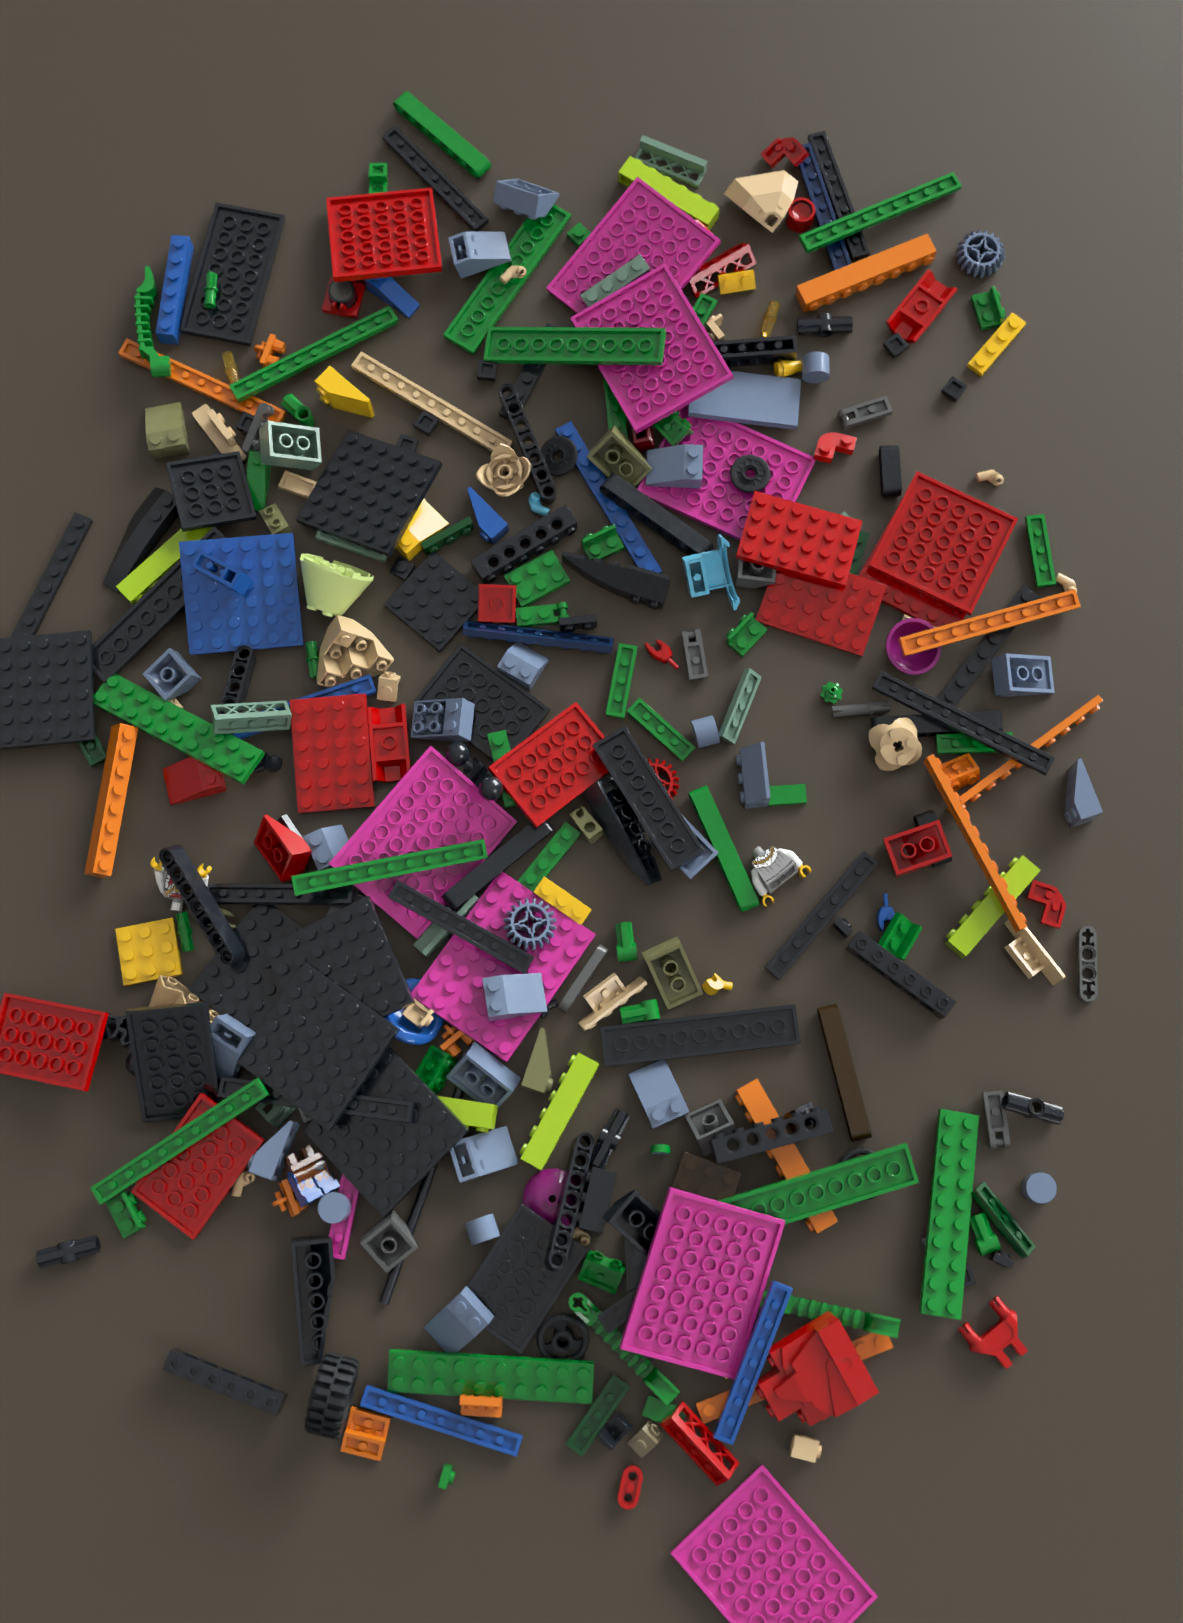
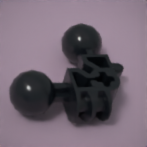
(489, 786)
(116, 1031)

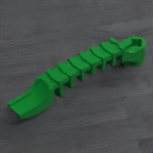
(144, 301)
(848, 1317)
(651, 1375)

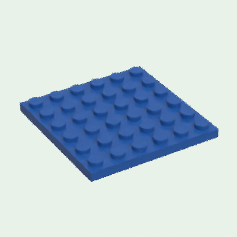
(263, 617)

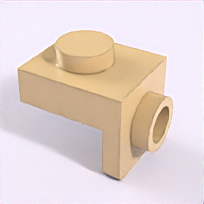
(713, 329)
(388, 686)
(418, 1014)

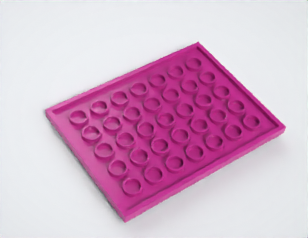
(635, 225)
(689, 360)
(718, 500)
(424, 811)
(455, 981)
(702, 1283)
(770, 1561)

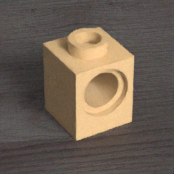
(805, 1448)

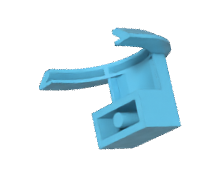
(710, 572)

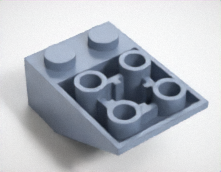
(478, 251)
(443, 720)
(229, 1043)
(483, 1154)

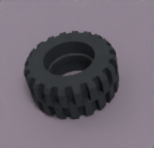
(331, 1395)

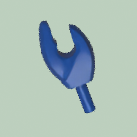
(884, 913)

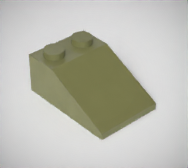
(166, 431)
(619, 456)
(672, 972)
(538, 1072)

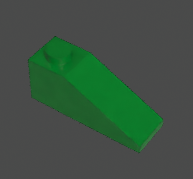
(258, 480)

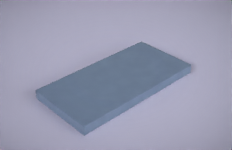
(752, 400)

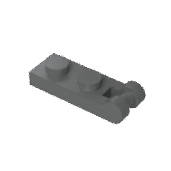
(865, 412)
(261, 416)
(694, 655)
(995, 1119)

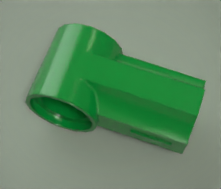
(298, 410)
(626, 947)
(645, 1011)
(985, 1239)

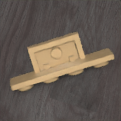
(216, 430)
(1032, 956)
(607, 997)

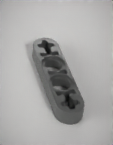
(1089, 964)
(583, 978)

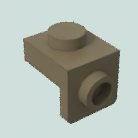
(645, 1438)

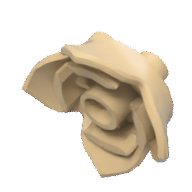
(503, 460)
(882, 740)

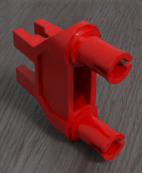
(998, 1336)

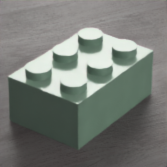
(290, 445)

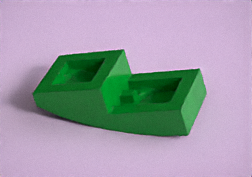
(378, 177)

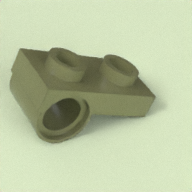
(275, 520)

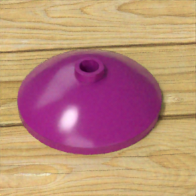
(915, 663)
(539, 1189)

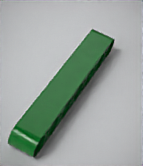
(442, 135)
(728, 857)

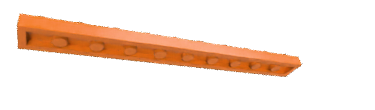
(200, 383)
(989, 623)
(1047, 740)
(978, 848)
(866, 1347)

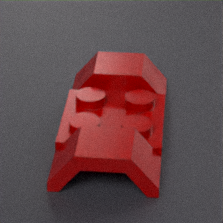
(920, 308)
(389, 743)

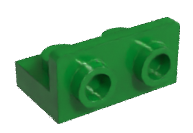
(988, 309)
(674, 428)
(602, 544)
(745, 635)
(900, 936)
(435, 1068)
(126, 1214)
(602, 1271)

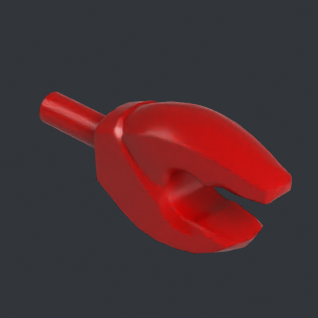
(663, 655)

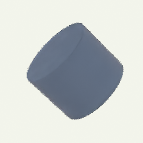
(815, 367)
(705, 731)
(1038, 1188)
(334, 1207)
(482, 1229)

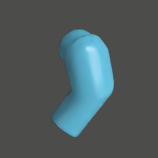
(536, 506)

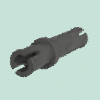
(860, 709)

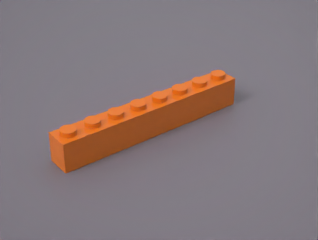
(865, 273)
(111, 800)
(787, 1157)

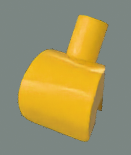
(715, 984)

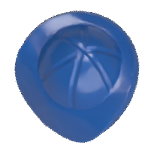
(408, 1031)

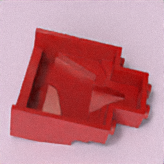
(815, 1373)

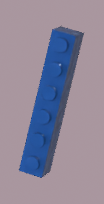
(174, 289)

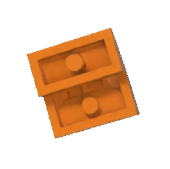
(366, 1433)

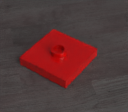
(496, 603)

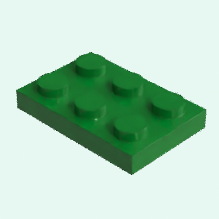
(537, 578)

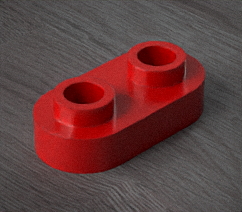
(630, 1486)

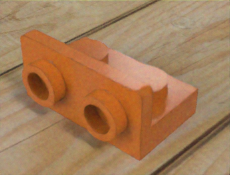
(962, 771)
(481, 1405)

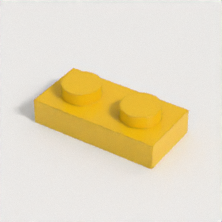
(736, 281)

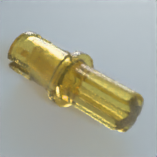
(770, 318)
(231, 369)

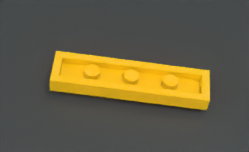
(996, 344)

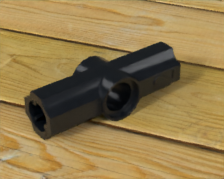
(824, 325)
(1022, 1105)
(609, 1138)
(68, 1251)

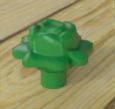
(831, 692)

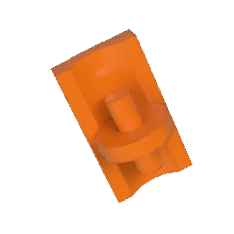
(266, 351)
(450, 1045)
(292, 1204)

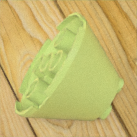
(331, 585)

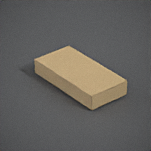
(296, 484)

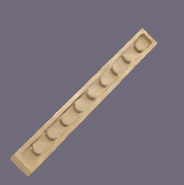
(428, 402)

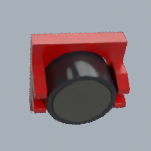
(344, 297)

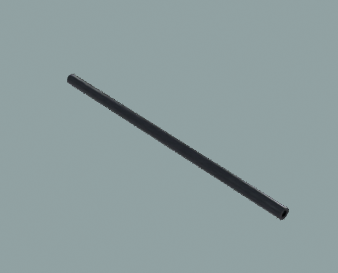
(413, 1220)

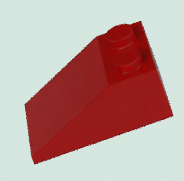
(191, 781)
(917, 848)
(282, 849)

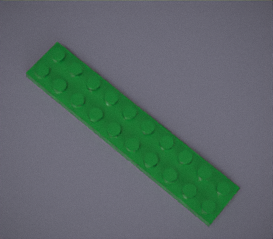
(494, 297)
(575, 345)
(178, 728)
(832, 1186)
(949, 1214)
(490, 1376)

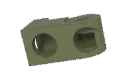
(586, 824)

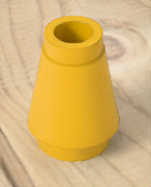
(787, 367)

